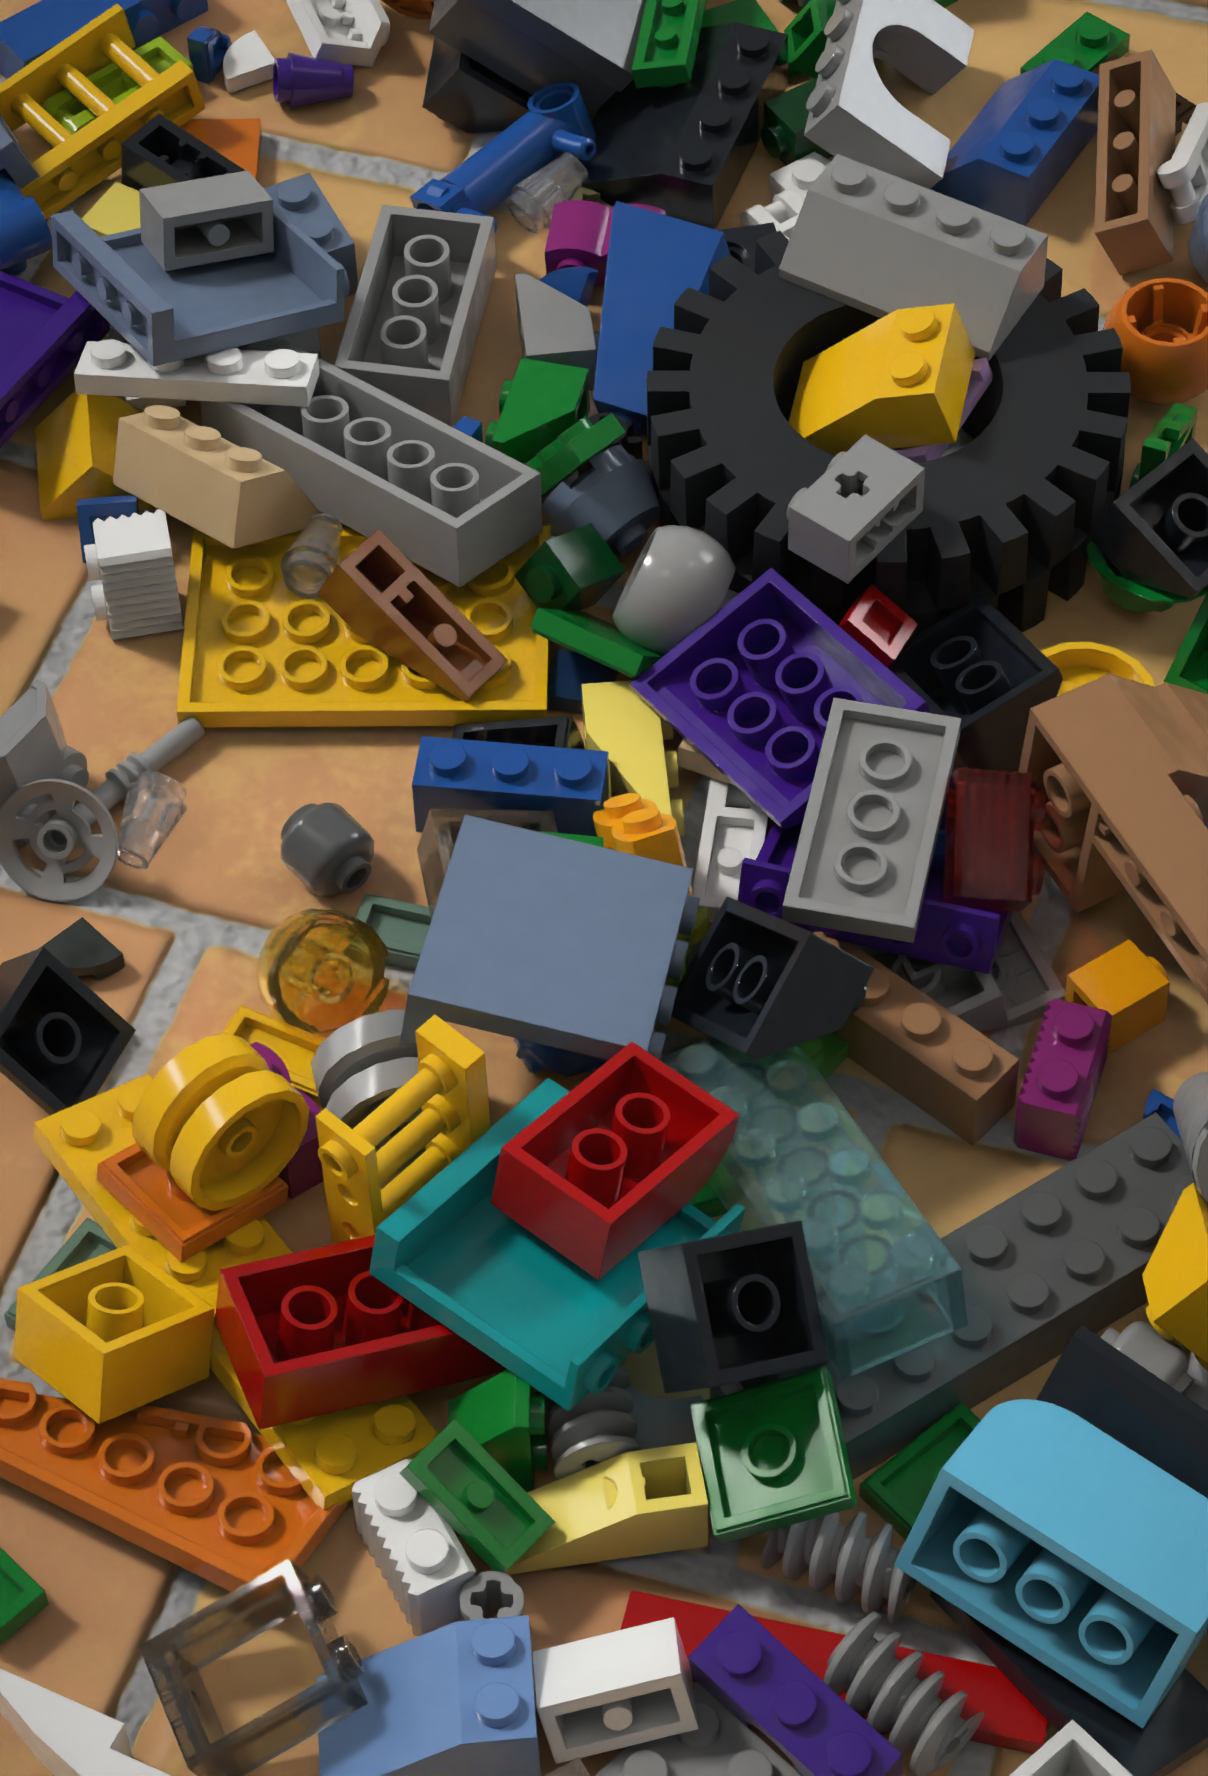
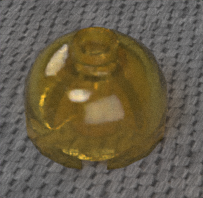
(322, 971)

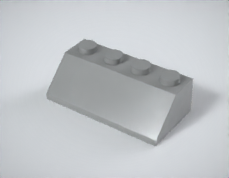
(906, 246)

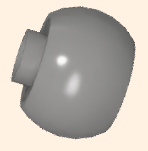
(674, 588)

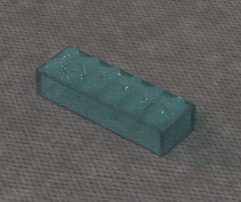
(801, 1156)

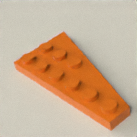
(165, 1481)

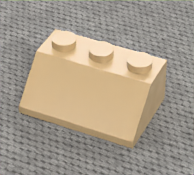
(206, 479)

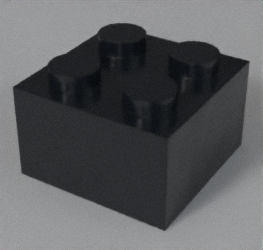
(733, 1307)

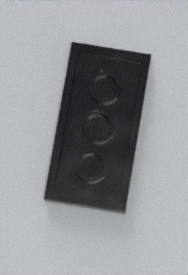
(1167, 1741)

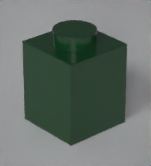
(786, 123)
(570, 571)

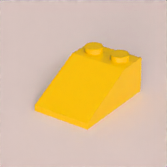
(888, 381)

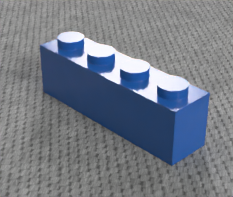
(52, 21)

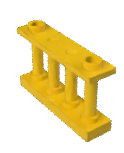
(95, 150)
(454, 1115)

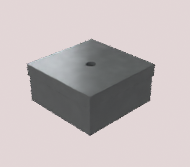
(547, 41)

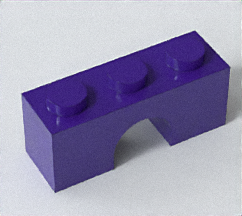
(788, 1702)

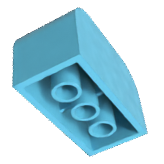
(1069, 1552)

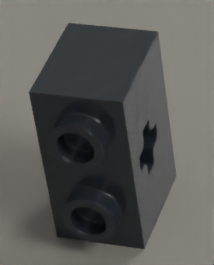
(167, 155)

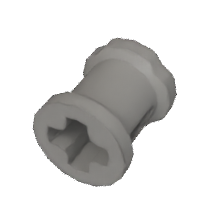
(490, 1595)

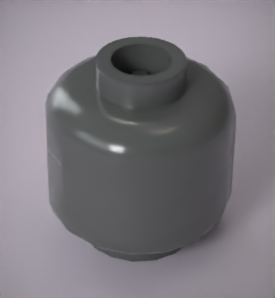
(327, 849)

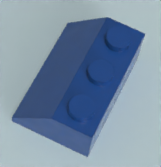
(1023, 141)

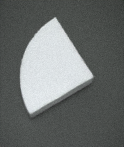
(247, 63)

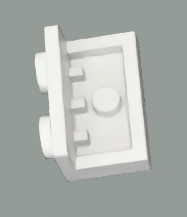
(342, 29)

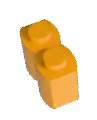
(639, 829)

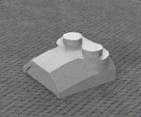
(36, 750)

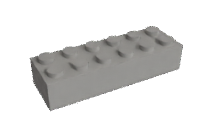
(393, 470)

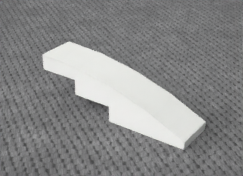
(67, 1734)

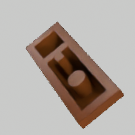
(410, 618)

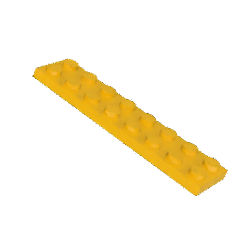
(321, 1451)

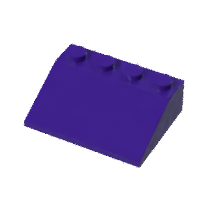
(760, 690)

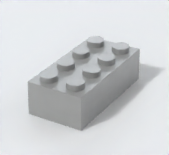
(420, 306)

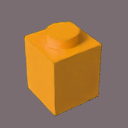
(1124, 985)

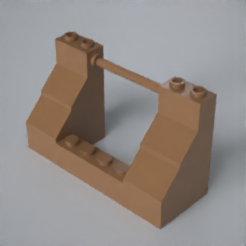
(1128, 804)

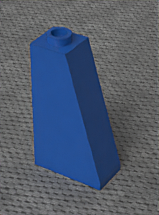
(646, 272)

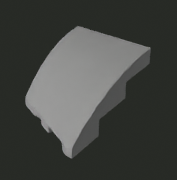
(1007, 997)

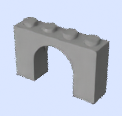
(852, 107)

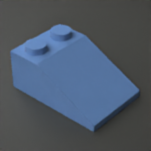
(443, 1707)

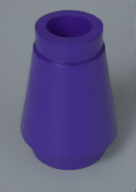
(310, 80)

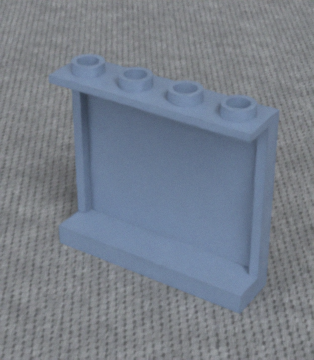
(203, 305)
(553, 942)

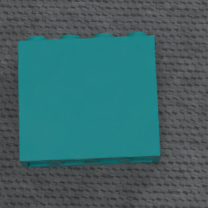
(511, 1288)

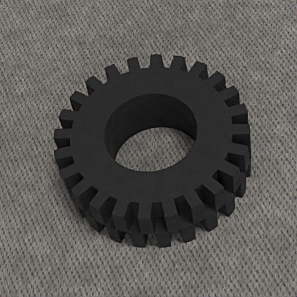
(996, 515)

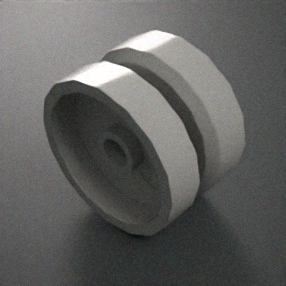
(364, 1067)

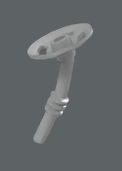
(72, 823)

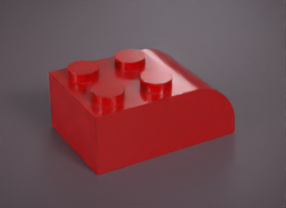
(613, 1159)

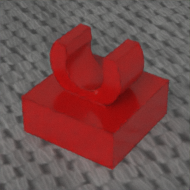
(878, 625)

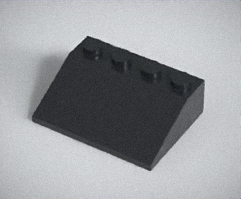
(694, 139)

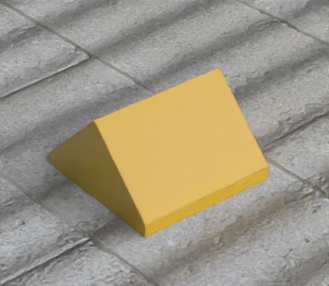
(79, 453)

